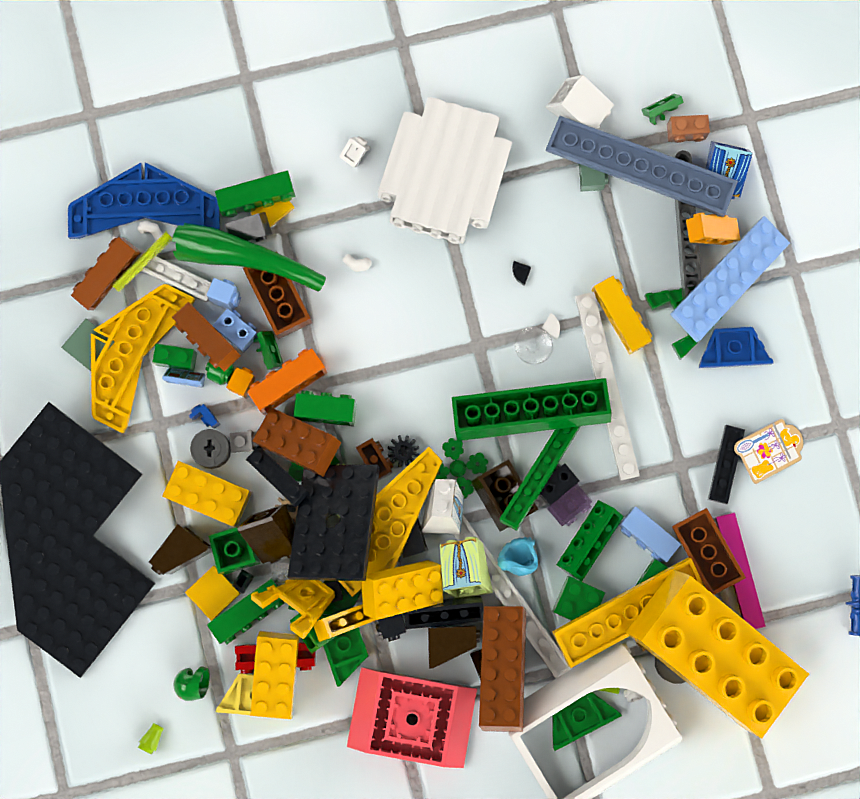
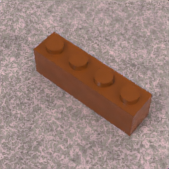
(106, 271)
(210, 341)

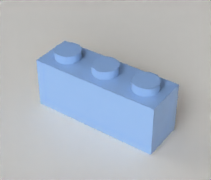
(649, 535)

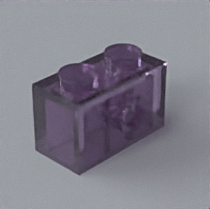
(570, 504)

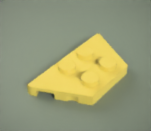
(239, 696)

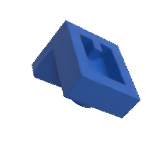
(208, 417)

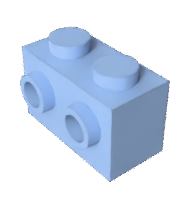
(224, 294)
(235, 329)

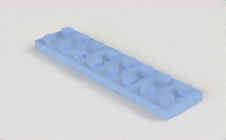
(730, 279)

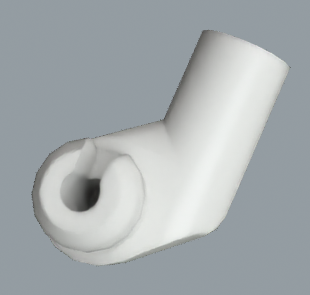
(150, 227)
(357, 265)

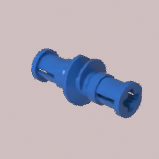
(855, 606)

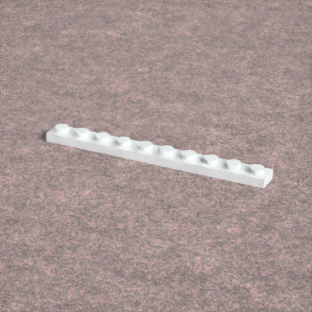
(603, 368)
(510, 597)

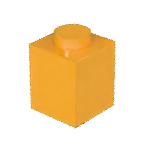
(241, 381)

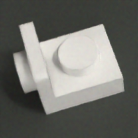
(354, 150)

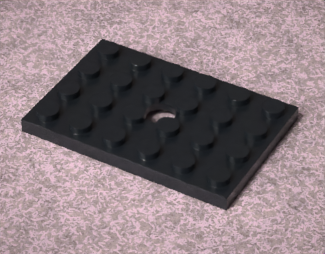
(338, 551)

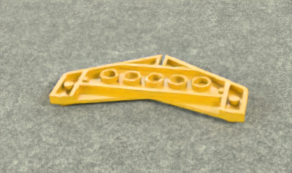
(135, 334)

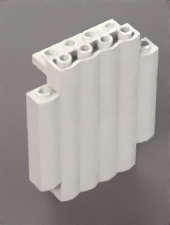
(444, 170)

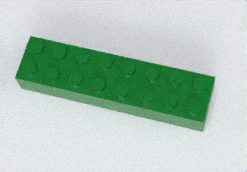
(531, 409)

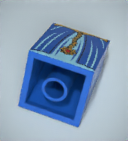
(729, 162)

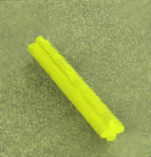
(142, 261)

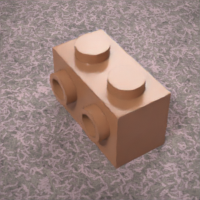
(688, 128)

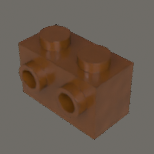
(371, 455)

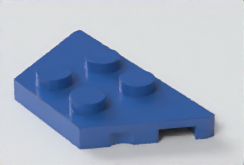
(734, 348)

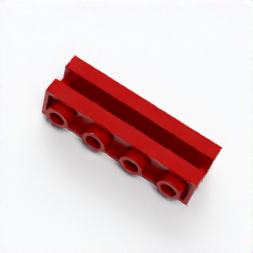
(246, 658)

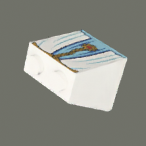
(443, 508)

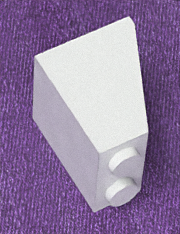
(580, 102)

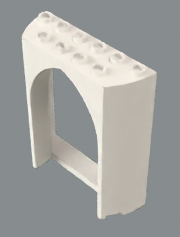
(607, 669)

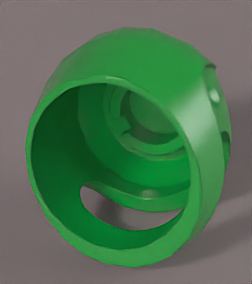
(188, 685)

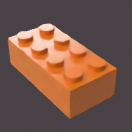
(287, 381)

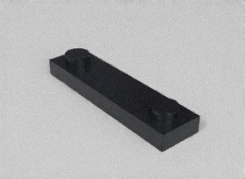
(725, 465)
(277, 476)

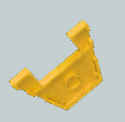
(305, 596)

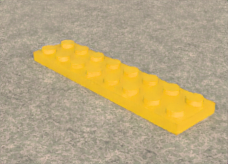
(609, 621)

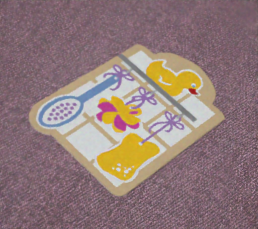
(770, 450)

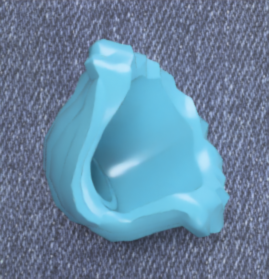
(519, 557)

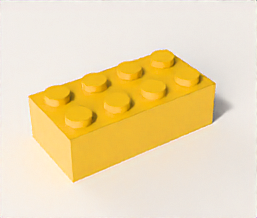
(207, 494)
(402, 589)
(274, 675)

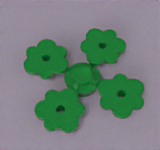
(458, 467)

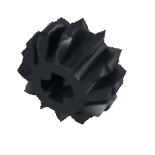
(397, 448)

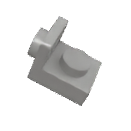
(242, 441)

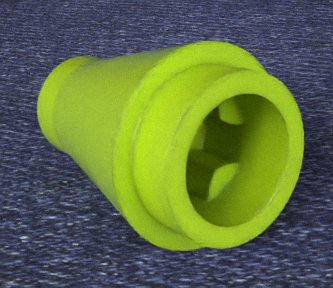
(151, 739)

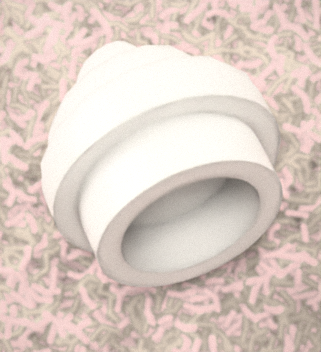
(632, 696)

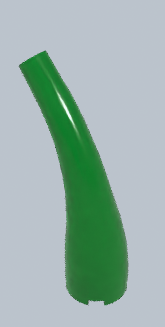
(216, 247)

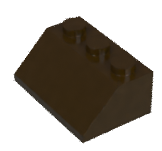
(497, 490)

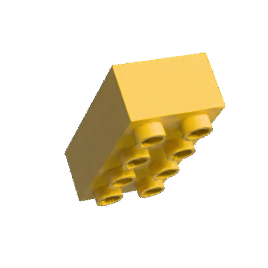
(717, 653)

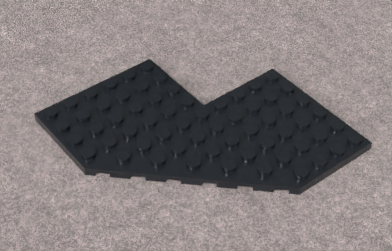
(64, 580)

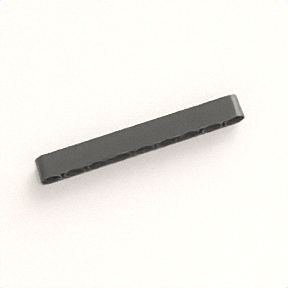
(685, 259)

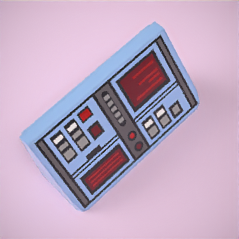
(184, 377)

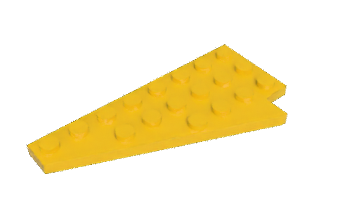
(396, 513)

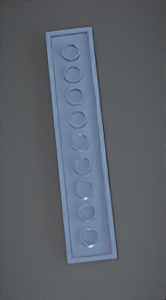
(641, 166)

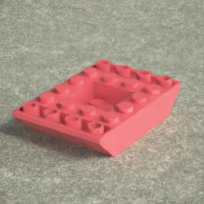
(381, 713)

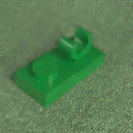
(667, 104)
(269, 350)

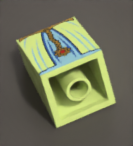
(465, 568)

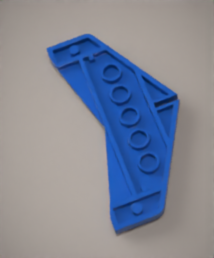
(134, 198)

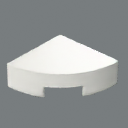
(552, 326)

